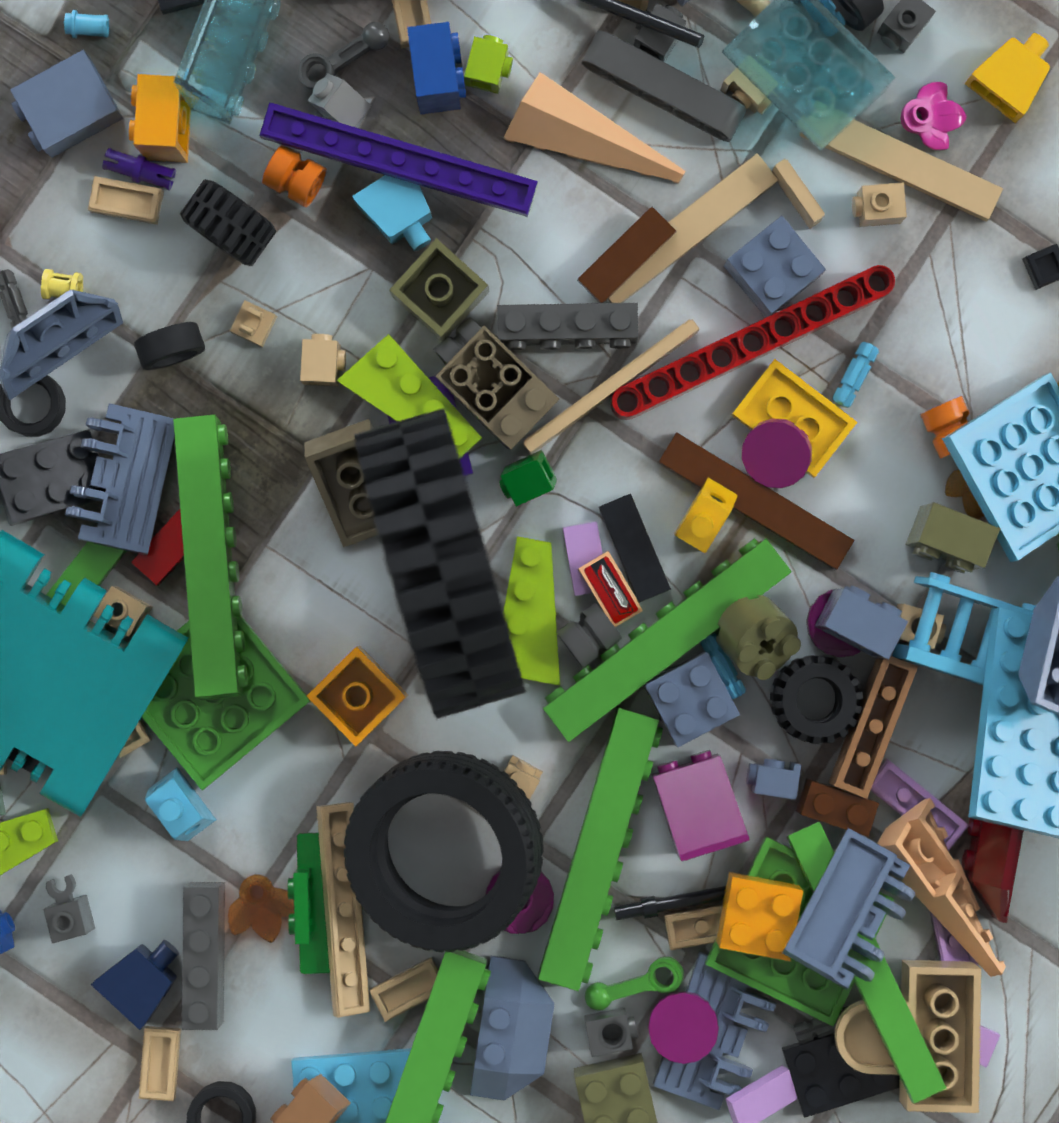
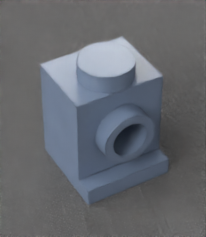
(774, 779)

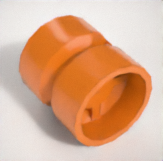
(291, 174)
(945, 420)

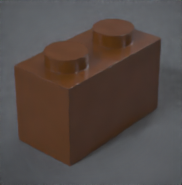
(837, 807)

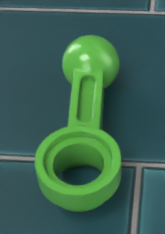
(599, 995)

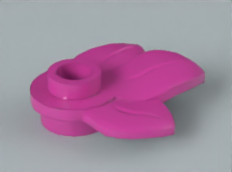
(937, 116)

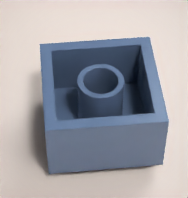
(774, 267)
(861, 623)
(691, 699)

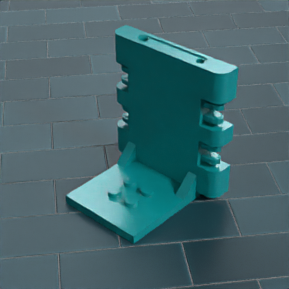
(67, 681)

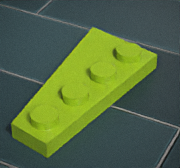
(402, 391)
(532, 611)
(25, 837)

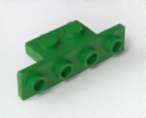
(308, 918)

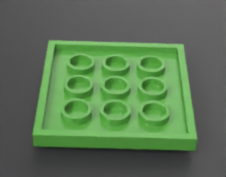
(219, 732)
(779, 978)

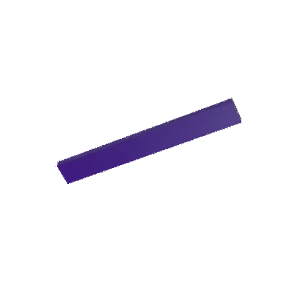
(398, 159)

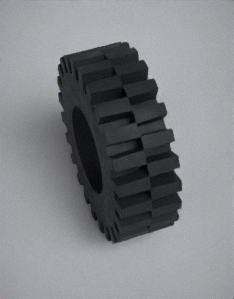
(438, 563)

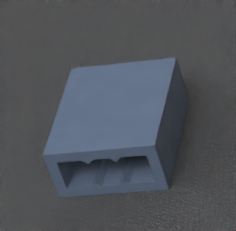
(65, 104)

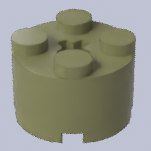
(757, 636)

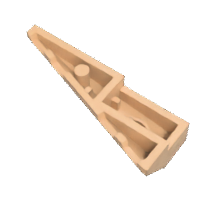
(565, 124)
(940, 881)

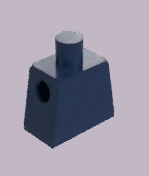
(139, 982)

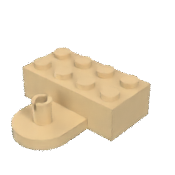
(947, 1011)

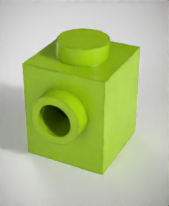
(488, 64)

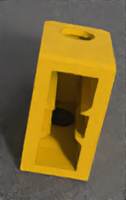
(1012, 76)
(706, 515)

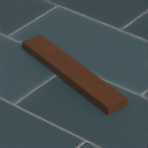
(758, 502)

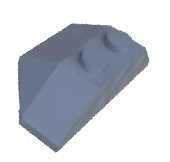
(54, 337)
(1041, 653)
(511, 1031)

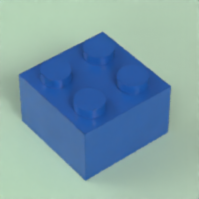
(433, 60)

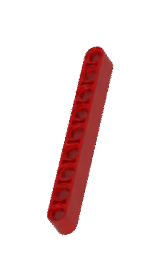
(765, 331)

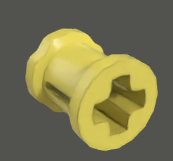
(57, 284)

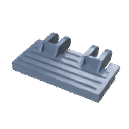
(131, 479)
(847, 905)
(726, 998)

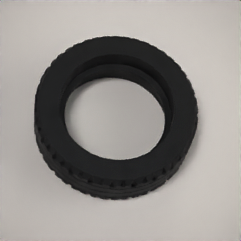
(400, 908)

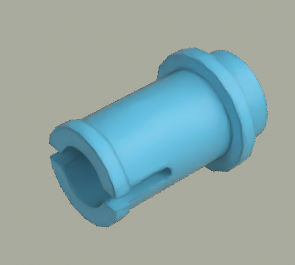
(86, 24)

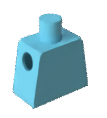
(396, 210)
(178, 806)

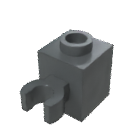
(69, 915)

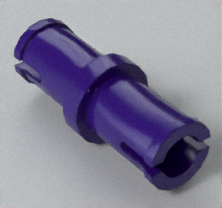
(139, 169)

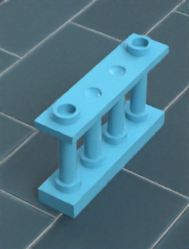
(949, 659)

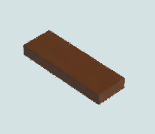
(626, 255)

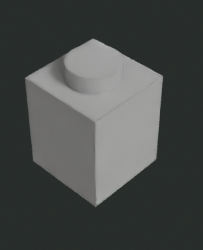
(338, 101)

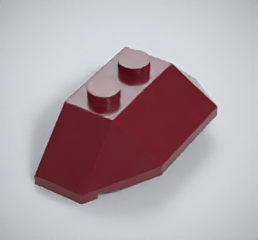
(992, 864)

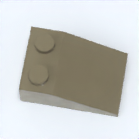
(341, 482)

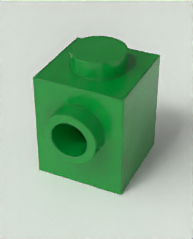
(527, 478)

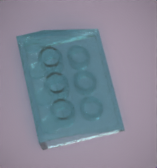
(223, 55)
(809, 67)

